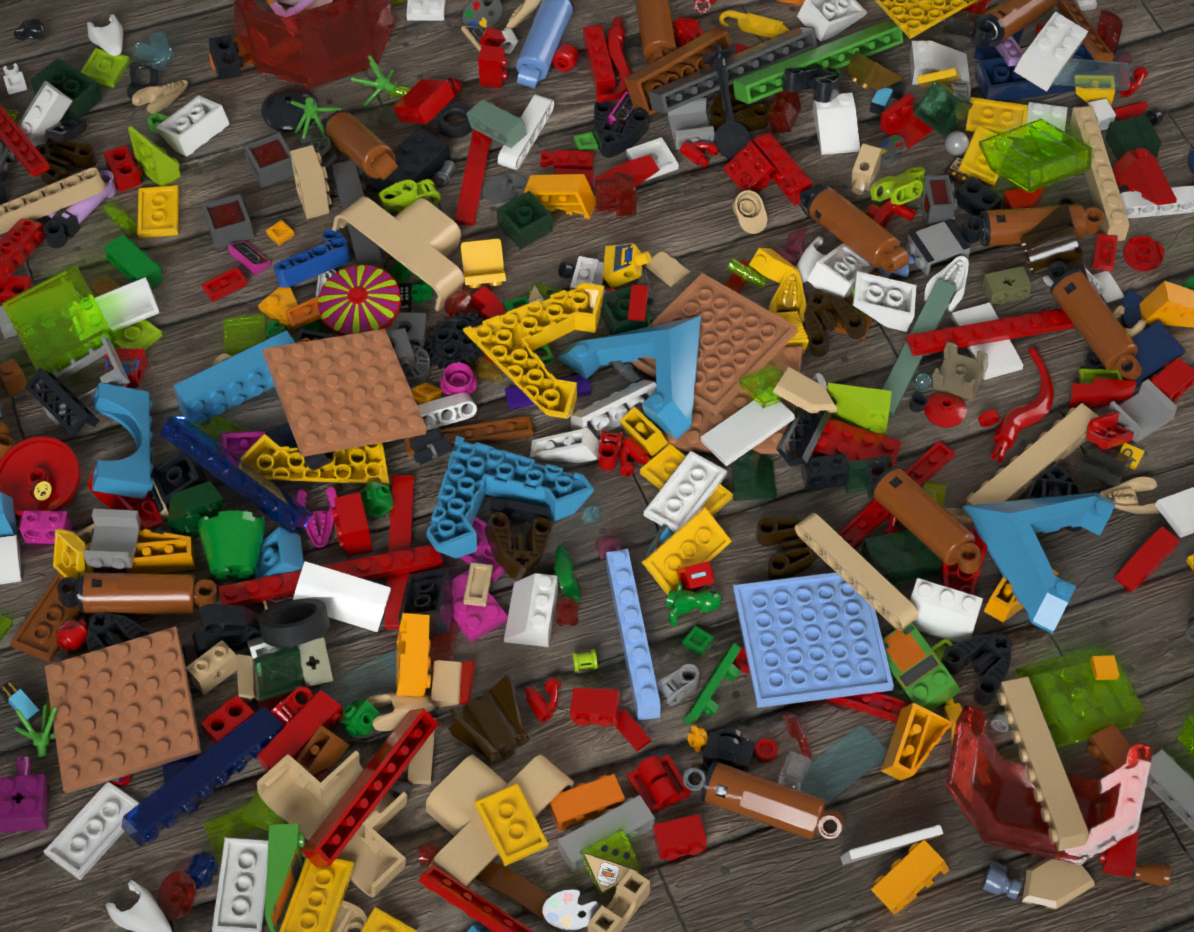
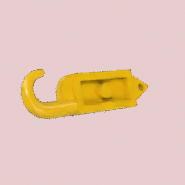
(755, 24)

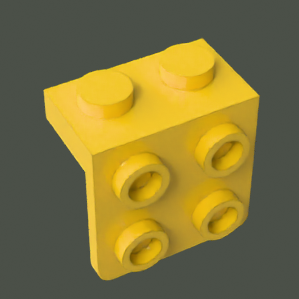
(482, 262)

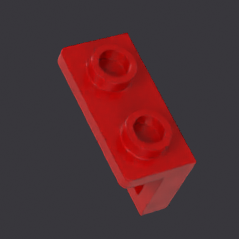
(686, 30)
(1106, 432)

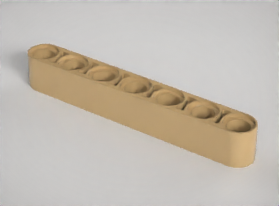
(51, 198)
(856, 571)

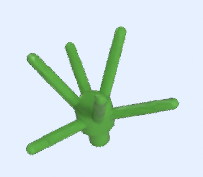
(381, 83)
(311, 111)
(42, 738)

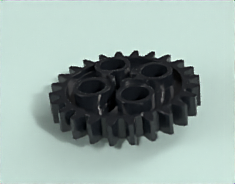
(451, 344)

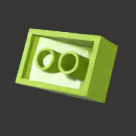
(154, 160)
(862, 406)

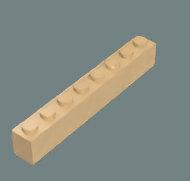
(1100, 176)
(1036, 458)
(1043, 764)

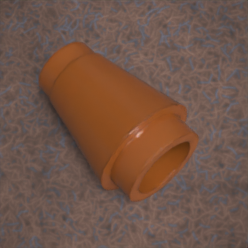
(1154, 874)

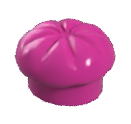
(458, 379)

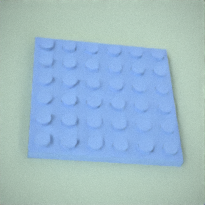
(810, 640)

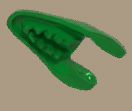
(564, 573)

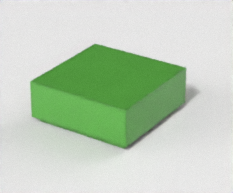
(586, 142)

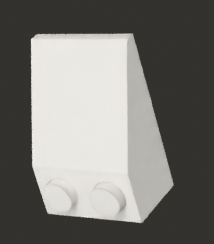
(830, 16)
(933, 57)
(837, 125)
(837, 271)
(885, 300)

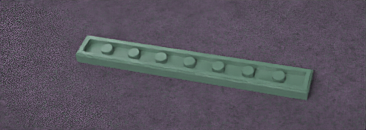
(927, 321)

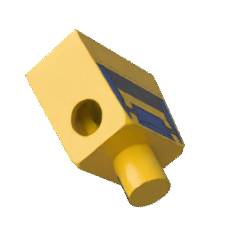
(623, 263)

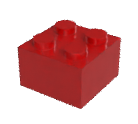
(351, 525)

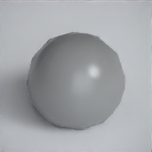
(956, 143)

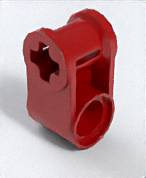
(609, 449)
(289, 707)

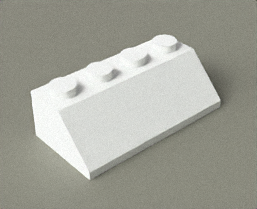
(608, 412)

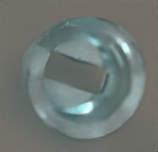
(925, 384)
(591, 514)

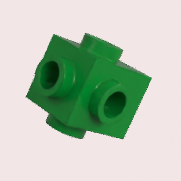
(376, 499)
(358, 718)

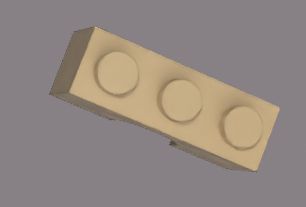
(628, 898)

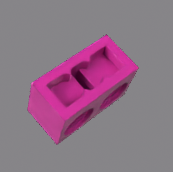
(41, 525)

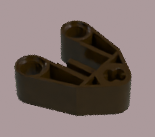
(751, 118)
(63, 155)
(821, 306)
(796, 553)
(516, 561)

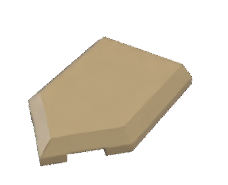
(804, 392)
(1055, 883)

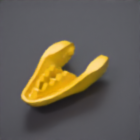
(790, 295)

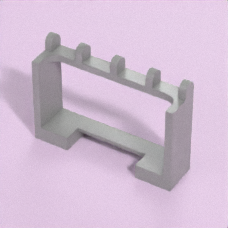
(114, 377)

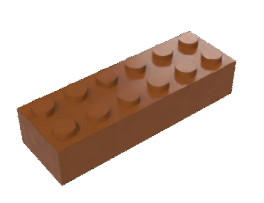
(673, 67)

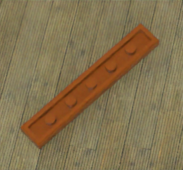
(1092, 41)
(486, 432)

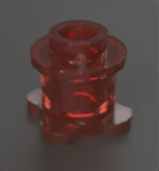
(567, 610)

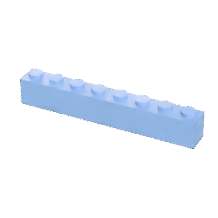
(633, 635)

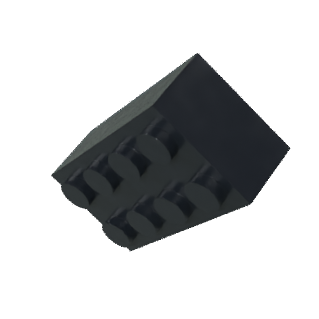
(417, 159)

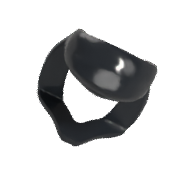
(30, 30)
(135, 85)

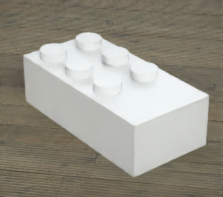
(1050, 51)

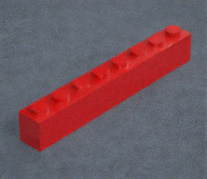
(369, 788)

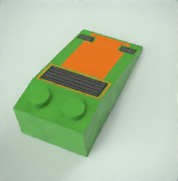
(918, 668)
(283, 869)

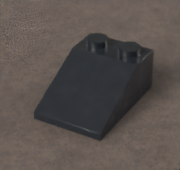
(430, 595)

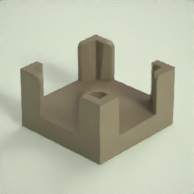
(960, 373)

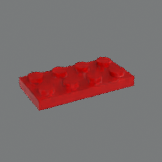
(854, 442)

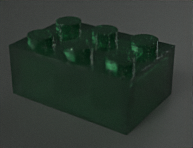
(74, 84)
(900, 557)

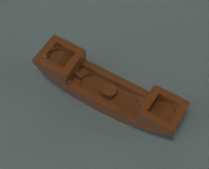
(513, 888)

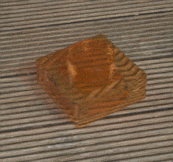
(104, 285)

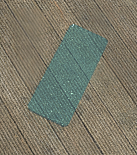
(1095, 74)
(361, 683)
(844, 765)

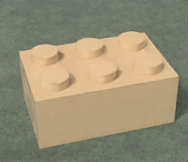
(310, 181)

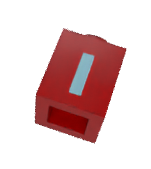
(696, 575)

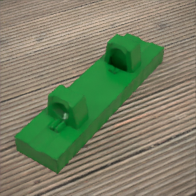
(723, 669)

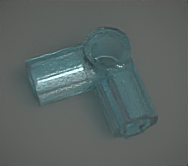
(157, 53)

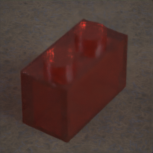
(784, 111)

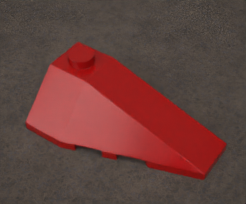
(1143, 174)
(146, 508)
(956, 579)

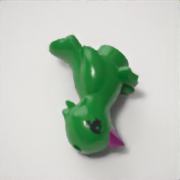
(685, 601)

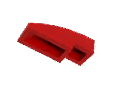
(638, 169)
(487, 304)
(1100, 392)
(1147, 559)

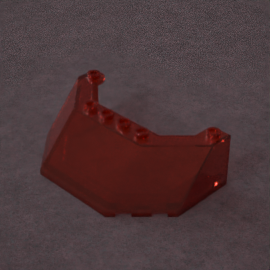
(317, 42)
(1003, 804)

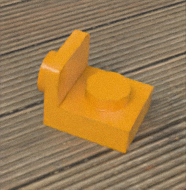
(426, 393)

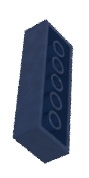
(1001, 83)

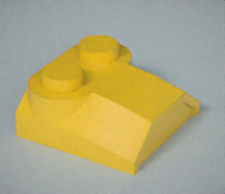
(69, 554)

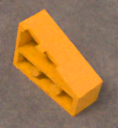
(563, 192)
(1169, 305)
(162, 553)
(1003, 601)
(412, 655)
(913, 740)
(909, 876)

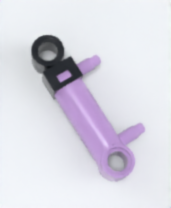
(67, 221)

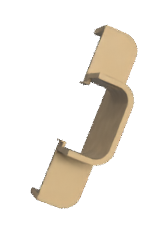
(415, 237)
(307, 802)
(454, 809)

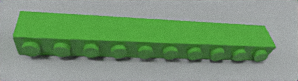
(832, 55)

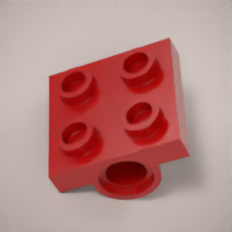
(750, 169)
(658, 783)

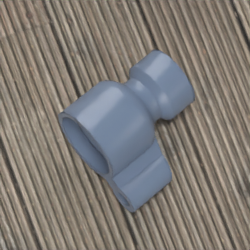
(997, 881)

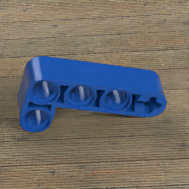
(314, 261)

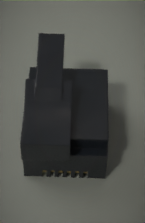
(430, 446)

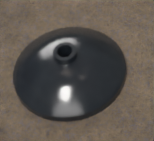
(279, 111)

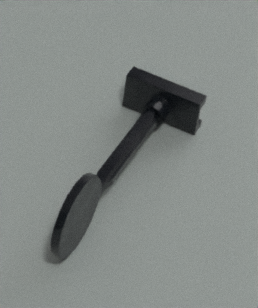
(731, 135)

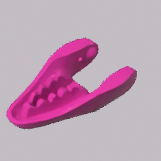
(321, 522)

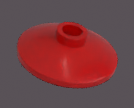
(943, 415)

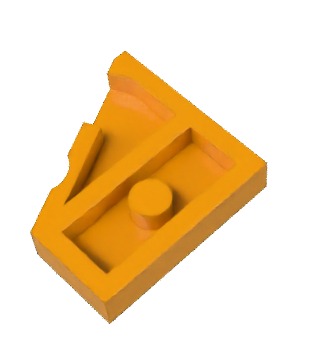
(277, 303)

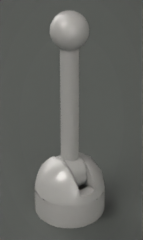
(999, 722)

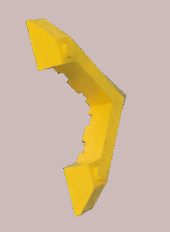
(917, 16)
(513, 337)
(349, 465)

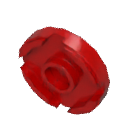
(1143, 253)

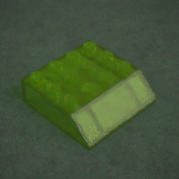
(1036, 155)
(58, 320)
(1076, 702)

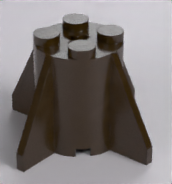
(1053, 242)
(491, 722)

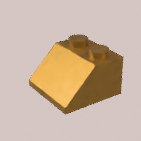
(869, 73)

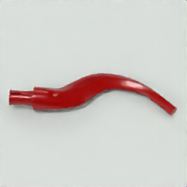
(615, 44)
(1024, 415)

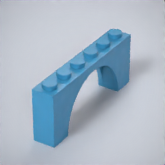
(132, 474)

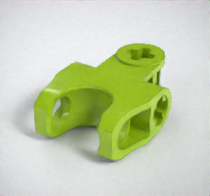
(904, 186)
(406, 193)

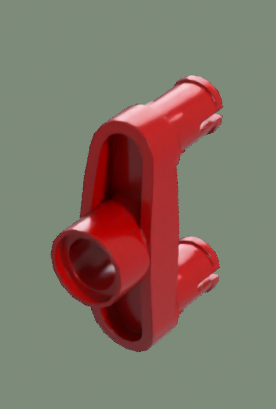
(886, 212)

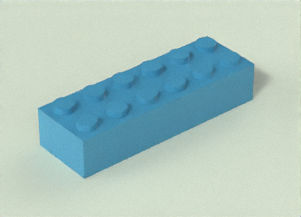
(227, 382)

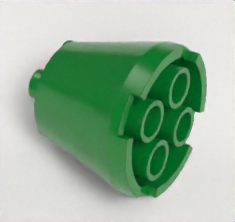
(232, 544)

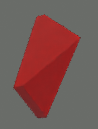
(1130, 110)

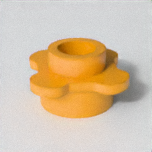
(697, 738)

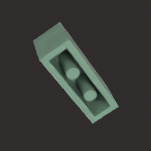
(496, 123)

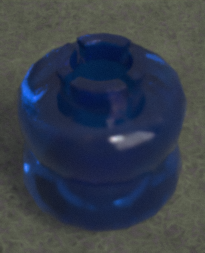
(202, 869)

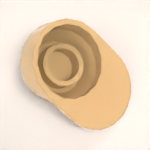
(750, 211)

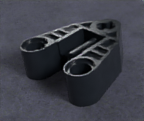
(823, 79)
(612, 141)
(1055, 482)
(225, 623)
(106, 627)
(994, 650)

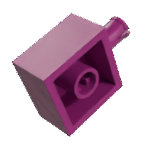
(23, 799)

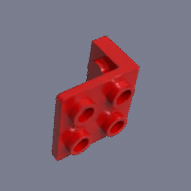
(901, 121)

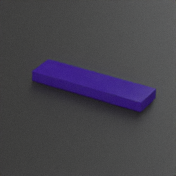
(517, 398)

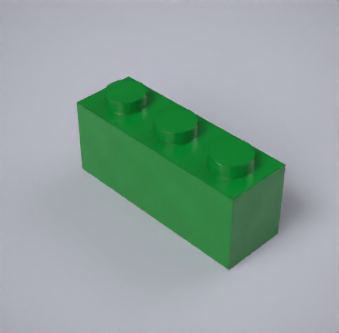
(132, 261)

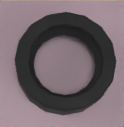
(452, 130)

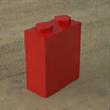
(423, 101)

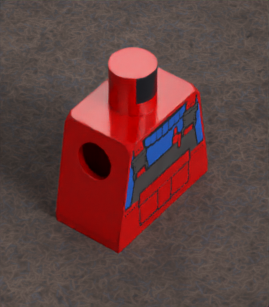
(134, 364)

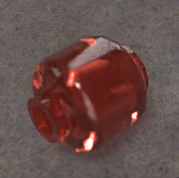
(458, 302)

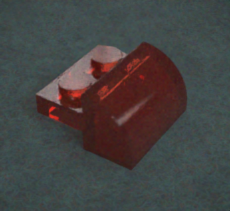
(1109, 29)
(616, 195)

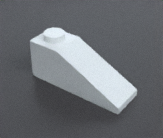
(569, 447)

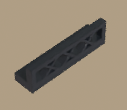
(67, 397)
(807, 436)

